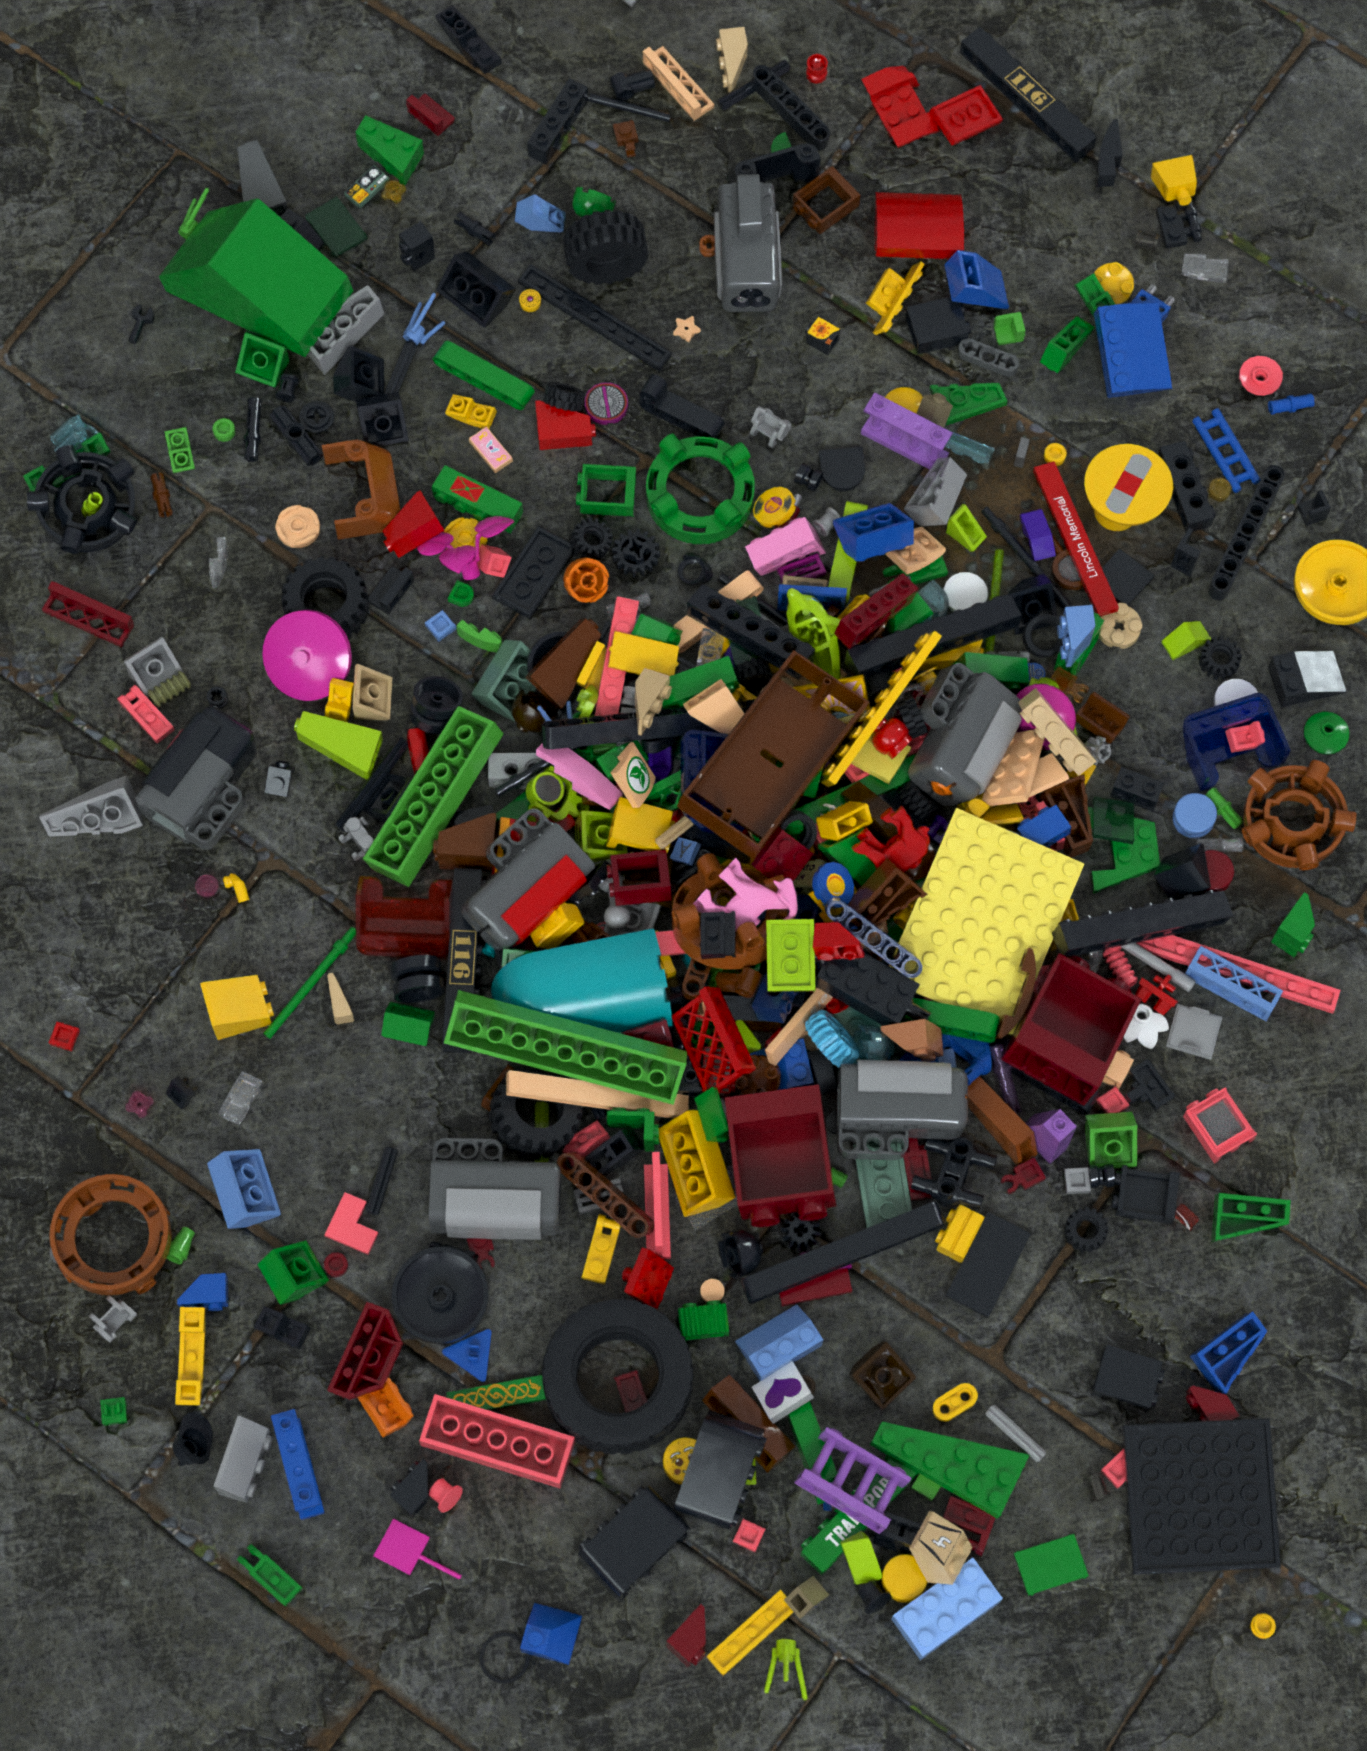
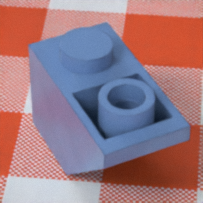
(539, 215)

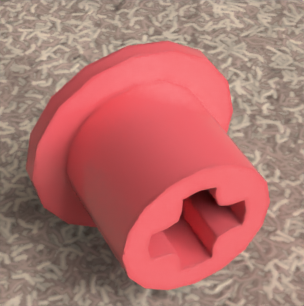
(445, 1494)

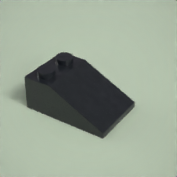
(1305, 676)

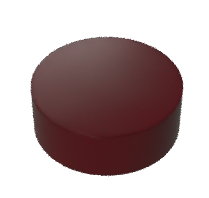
(336, 1264)

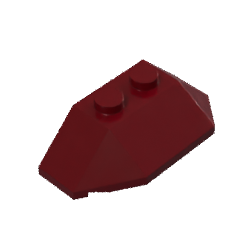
(368, 1354)

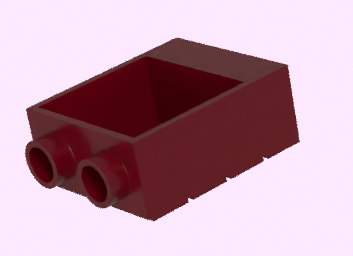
(1072, 1028)
(780, 1155)

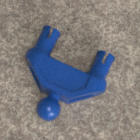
(972, 1051)

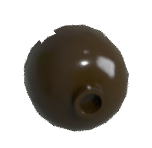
(526, 713)

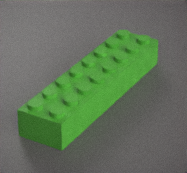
(433, 796)

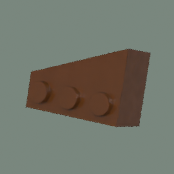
(1072, 802)
(884, 894)

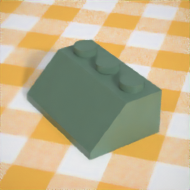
(507, 664)

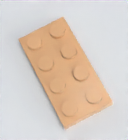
(1016, 770)

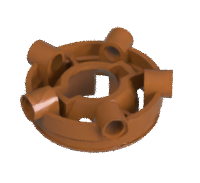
(1286, 841)

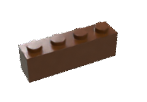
(732, 1401)

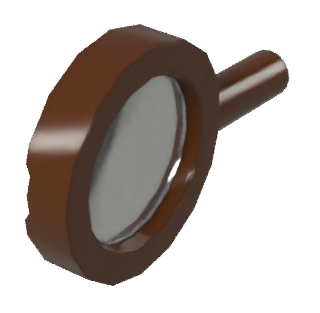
(1064, 569)

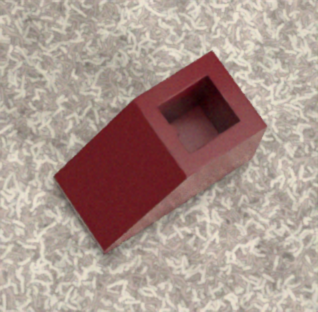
(1210, 1404)

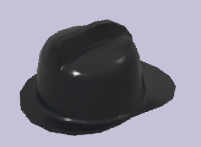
(193, 1440)

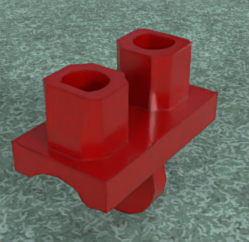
(1165, 1002)

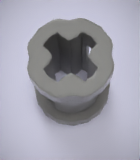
(825, 523)

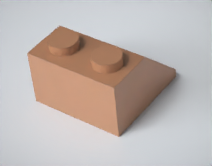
(918, 1038)

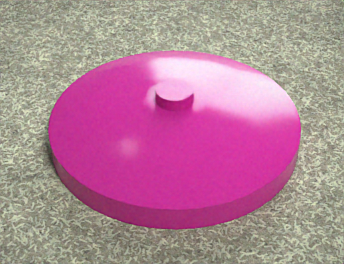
(305, 654)

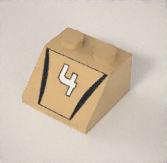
(940, 1549)

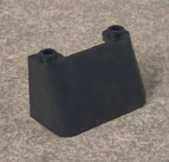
(799, 161)

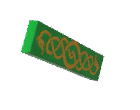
(502, 1394)

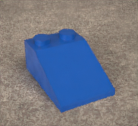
(793, 1066)

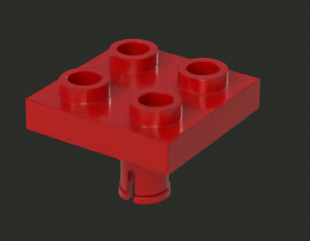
(648, 1278)

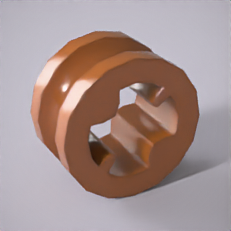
(703, 248)

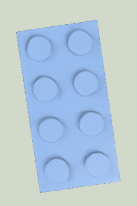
(946, 1609)

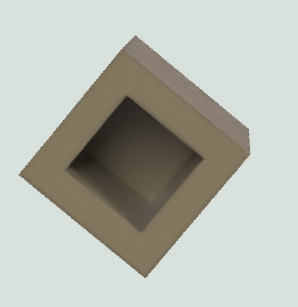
(935, 409)
(806, 1597)

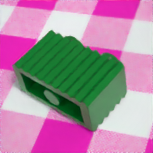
(703, 1321)

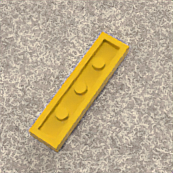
(750, 1633)

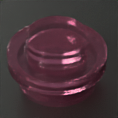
(206, 885)

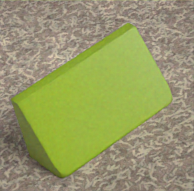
(861, 1558)

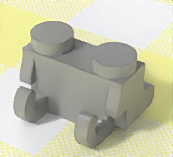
(769, 425)
(358, 834)
(112, 1319)

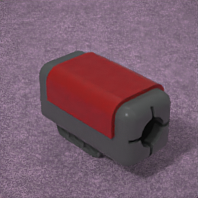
(529, 883)

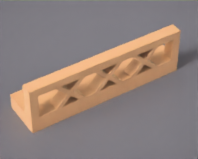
(674, 85)

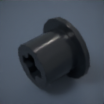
(873, 1597)

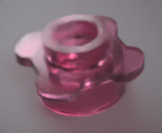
(141, 1110)

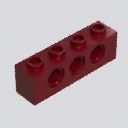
(876, 611)

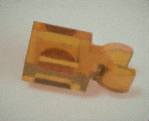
(1068, 685)

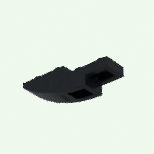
(467, 40)

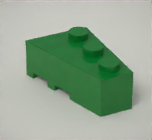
(1008, 670)

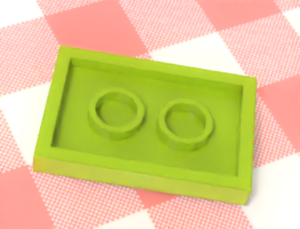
(790, 955)

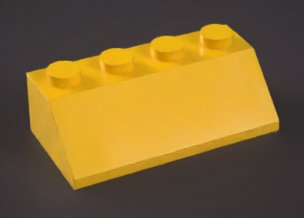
(695, 1165)

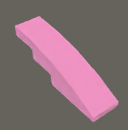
(582, 774)

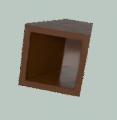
(467, 844)

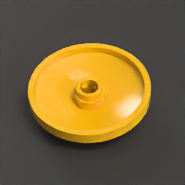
(1333, 582)

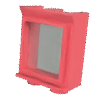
(1218, 1124)

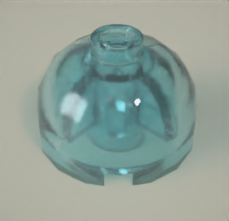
(872, 1043)

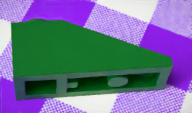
(1066, 344)

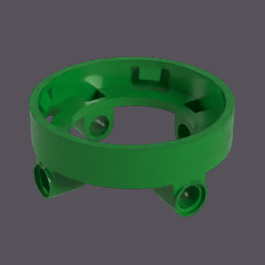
(728, 515)

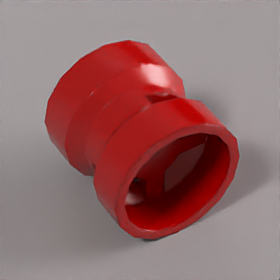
(816, 68)

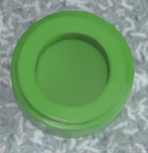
(224, 429)

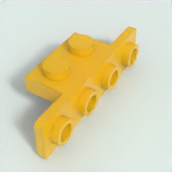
(890, 293)

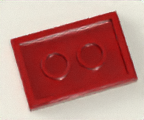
(966, 115)

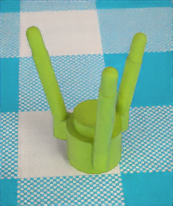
(786, 1651)

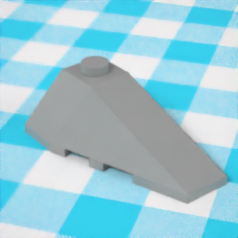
(102, 809)

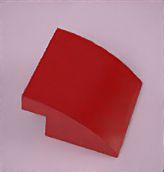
(918, 225)

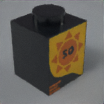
(822, 335)

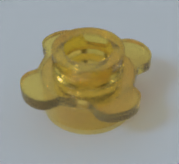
(393, 186)

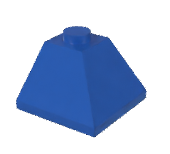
(550, 1633)

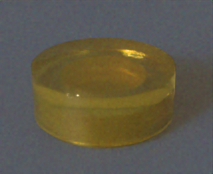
(1219, 489)

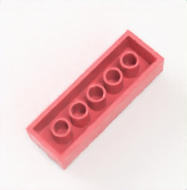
(497, 1441)

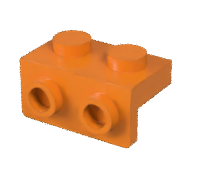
(387, 1408)

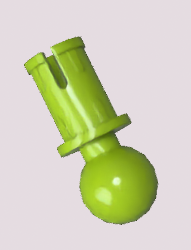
(91, 504)

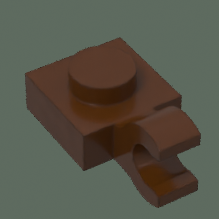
(626, 135)

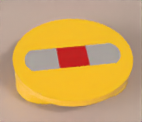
(1127, 486)

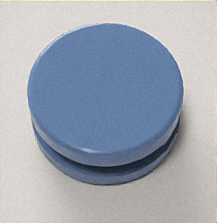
(1194, 815)

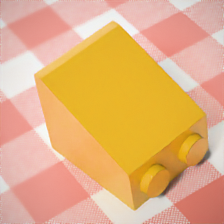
(236, 1005)

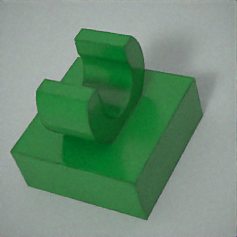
(114, 1411)

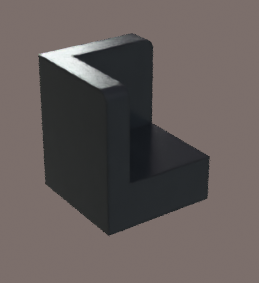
(1314, 509)

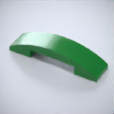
(94, 445)

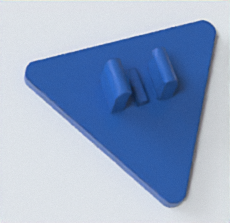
(472, 1354)

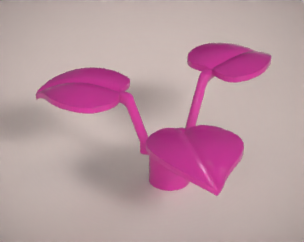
(464, 558)

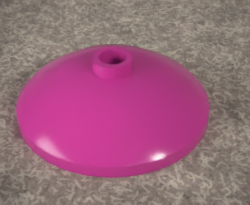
(1057, 700)

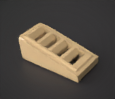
(340, 1006)

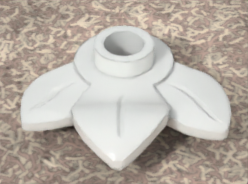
(1146, 1029)

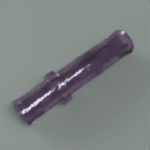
(1005, 1078)

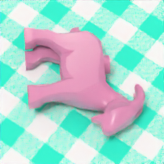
(750, 897)

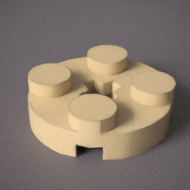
(1131, 625)

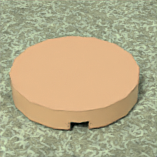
(297, 526)

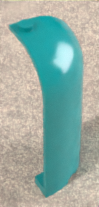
(596, 982)

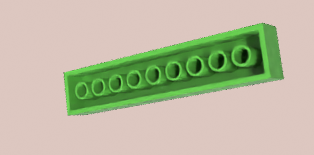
(566, 1047)

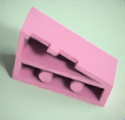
(784, 545)

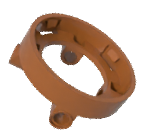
(686, 927)
(86, 1200)

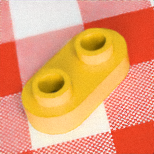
(954, 1402)

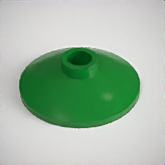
(1322, 741)

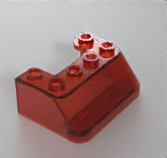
(402, 924)

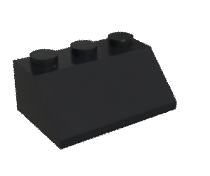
(475, 288)

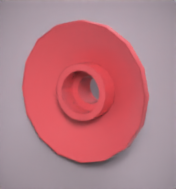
(1263, 368)

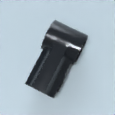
(626, 85)

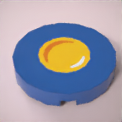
(833, 881)

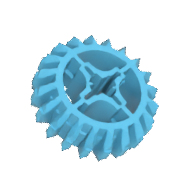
(832, 1038)

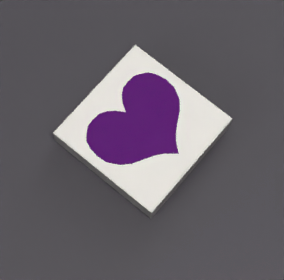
(782, 1392)

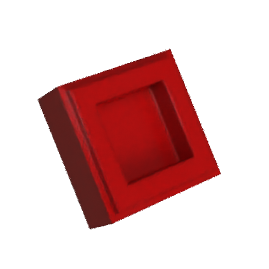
(64, 1036)

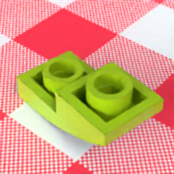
(587, 701)

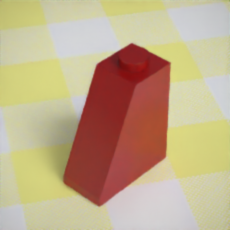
(562, 428)
(412, 526)

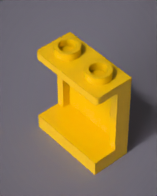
(638, 825)

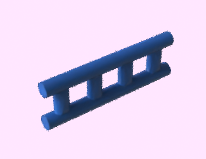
(1223, 463)

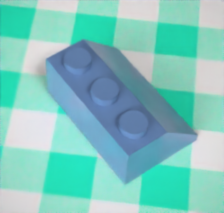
(243, 1188)
(779, 1342)

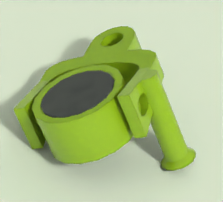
(547, 790)

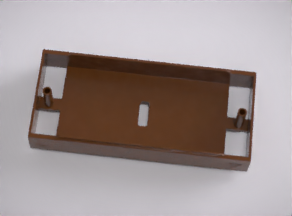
(789, 729)

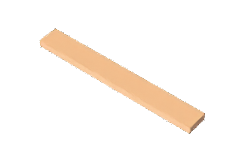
(587, 1094)

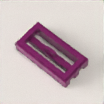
(794, 565)

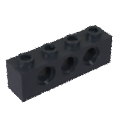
(557, 121)
(1191, 517)

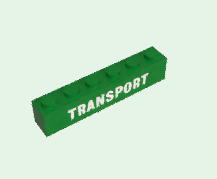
(826, 1546)

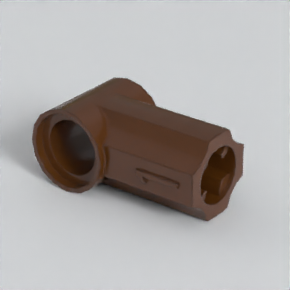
(741, 982)

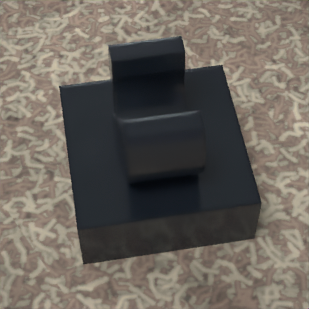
(180, 1092)

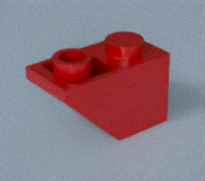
(835, 942)

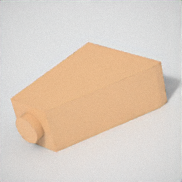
(715, 708)

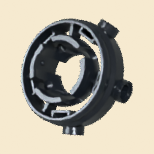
(111, 515)

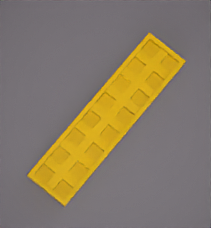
(884, 701)

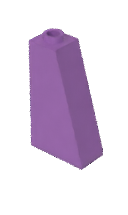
(1052, 1133)

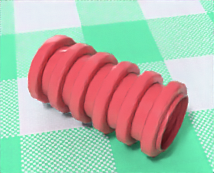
(1119, 965)

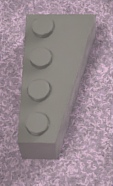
(346, 328)

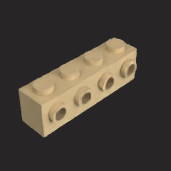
(1057, 732)

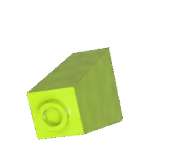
(341, 741)

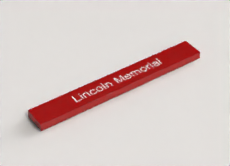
(1076, 539)

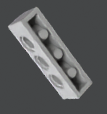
(502, 762)

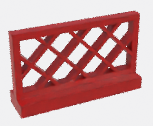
(724, 1028)

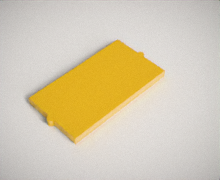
(635, 653)

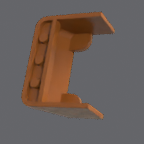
(380, 509)

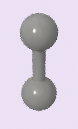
(615, 916)

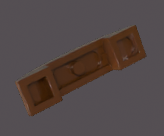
(1028, 968)

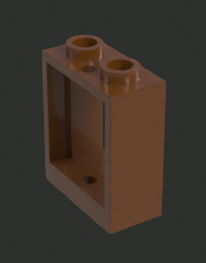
(839, 186)

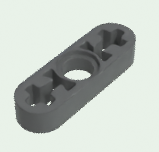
(979, 361)

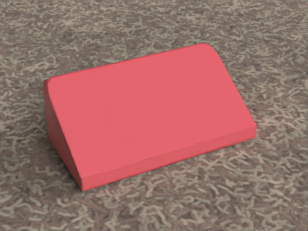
(586, 1140)

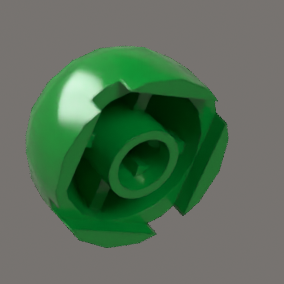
(590, 202)

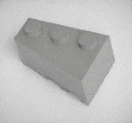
(936, 493)

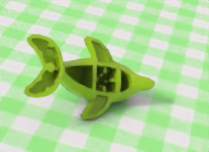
(813, 625)

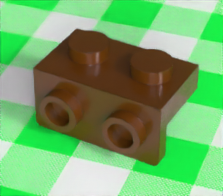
(1102, 717)

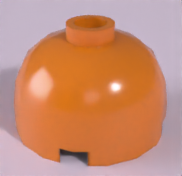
(586, 580)

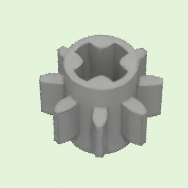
(1099, 749)

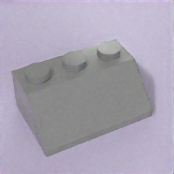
(243, 1460)

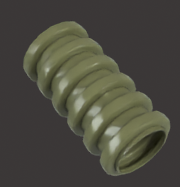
(169, 689)

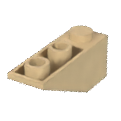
(733, 49)
(650, 692)

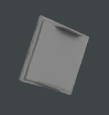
(1194, 1031)

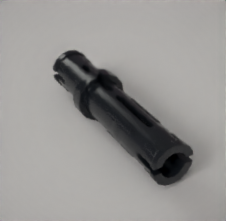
(252, 437)

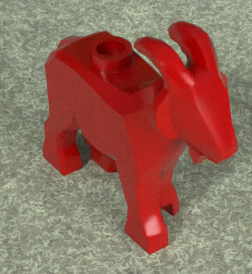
(903, 849)

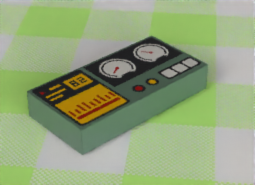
(366, 186)

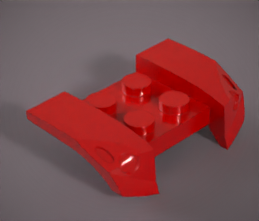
(898, 105)

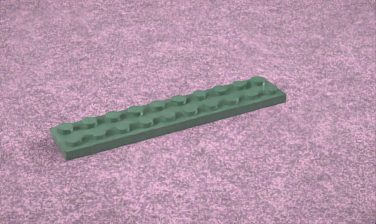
(880, 1182)

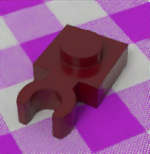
(1026, 1174)
(481, 1248)

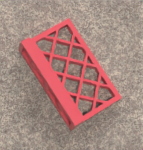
(657, 1206)

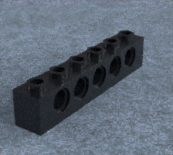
(716, 613)

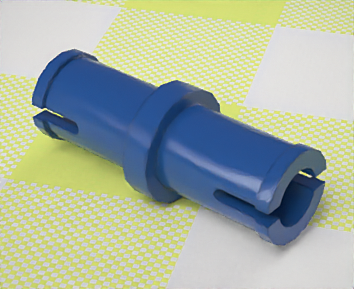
(1291, 403)

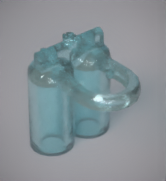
(71, 433)

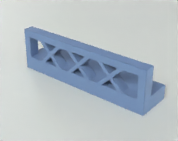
(1233, 991)

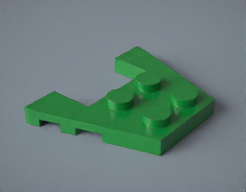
(1129, 859)

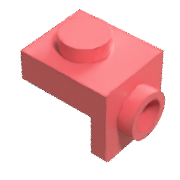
(1245, 737)

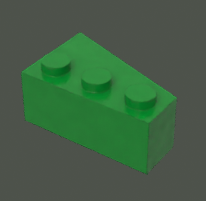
(390, 147)
(1246, 1215)

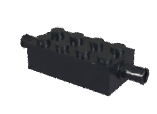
(870, 988)

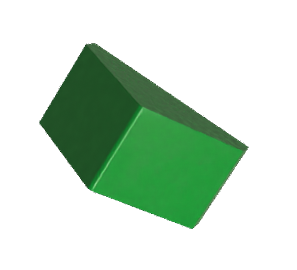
(258, 275)

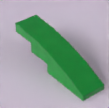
(1093, 293)

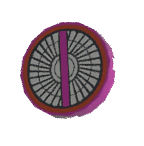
(606, 403)

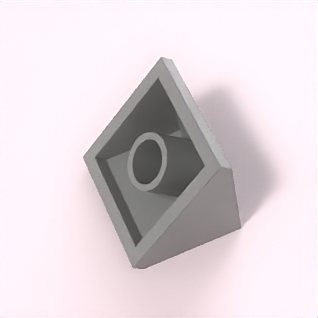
(152, 665)

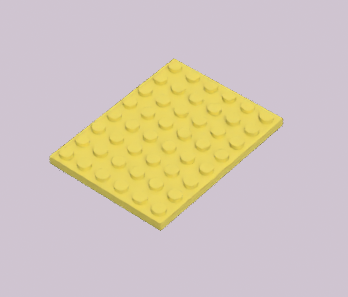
(982, 910)

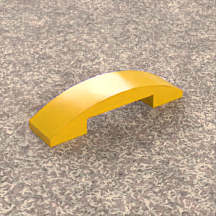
(191, 1356)

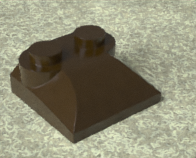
(881, 1374)

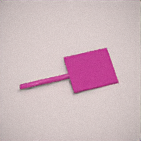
(403, 1547)

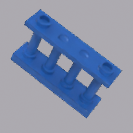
(297, 1464)

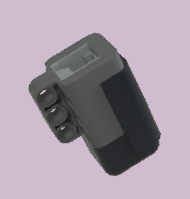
(198, 778)

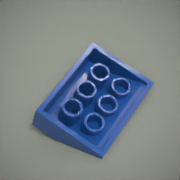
(1132, 349)

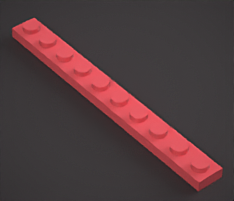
(1293, 986)

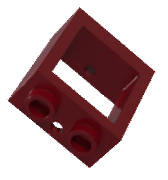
(639, 893)

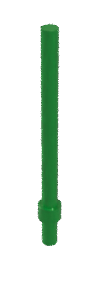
(339, 947)

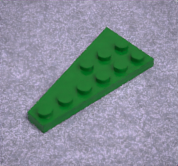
(966, 1468)

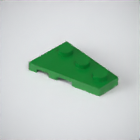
(971, 400)

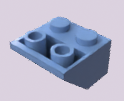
(1075, 631)

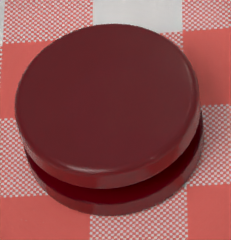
(1220, 870)

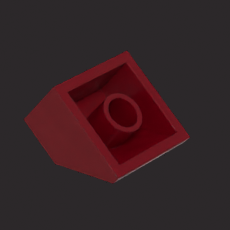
(690, 1639)

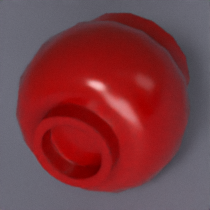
(891, 737)

